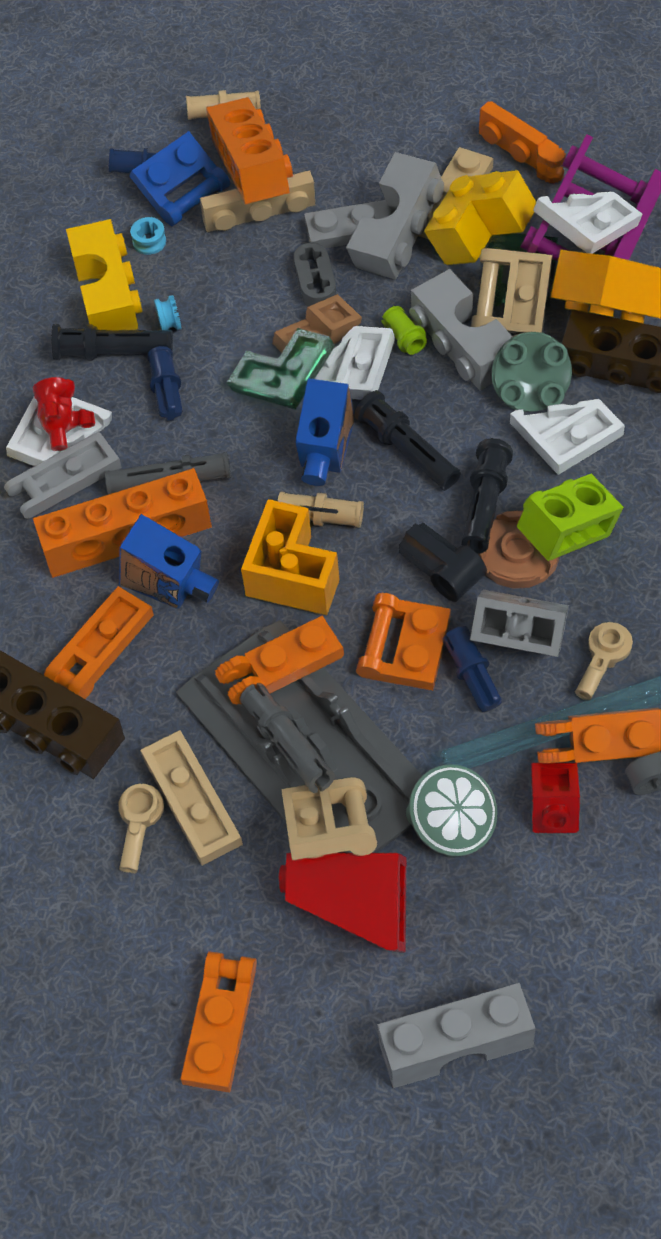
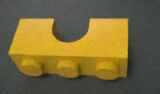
(98, 256)

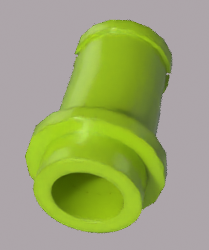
(409, 337)

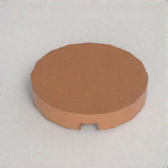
(514, 563)

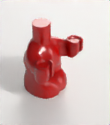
(56, 411)

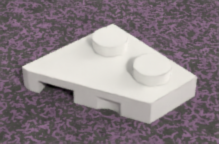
(590, 219)
(359, 360)
(568, 431)
(32, 443)

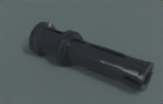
(94, 342)
(395, 429)
(488, 482)

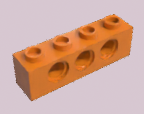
(249, 150)
(97, 528)

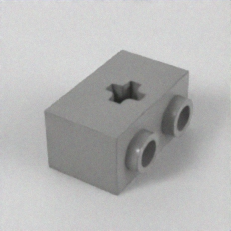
(519, 622)

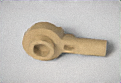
(608, 645)
(140, 808)

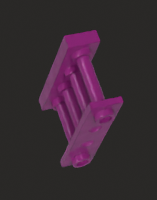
(642, 193)

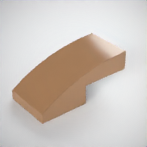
(327, 317)

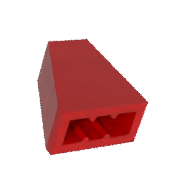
(353, 893)

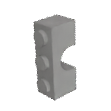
(387, 243)
(441, 309)
(427, 1040)

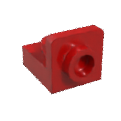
(555, 797)

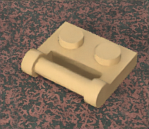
(525, 289)
(312, 820)

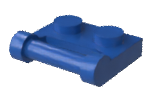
(172, 169)

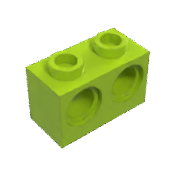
(569, 516)

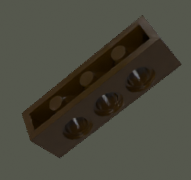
(614, 350)
(86, 749)

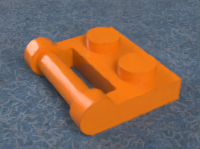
(418, 645)

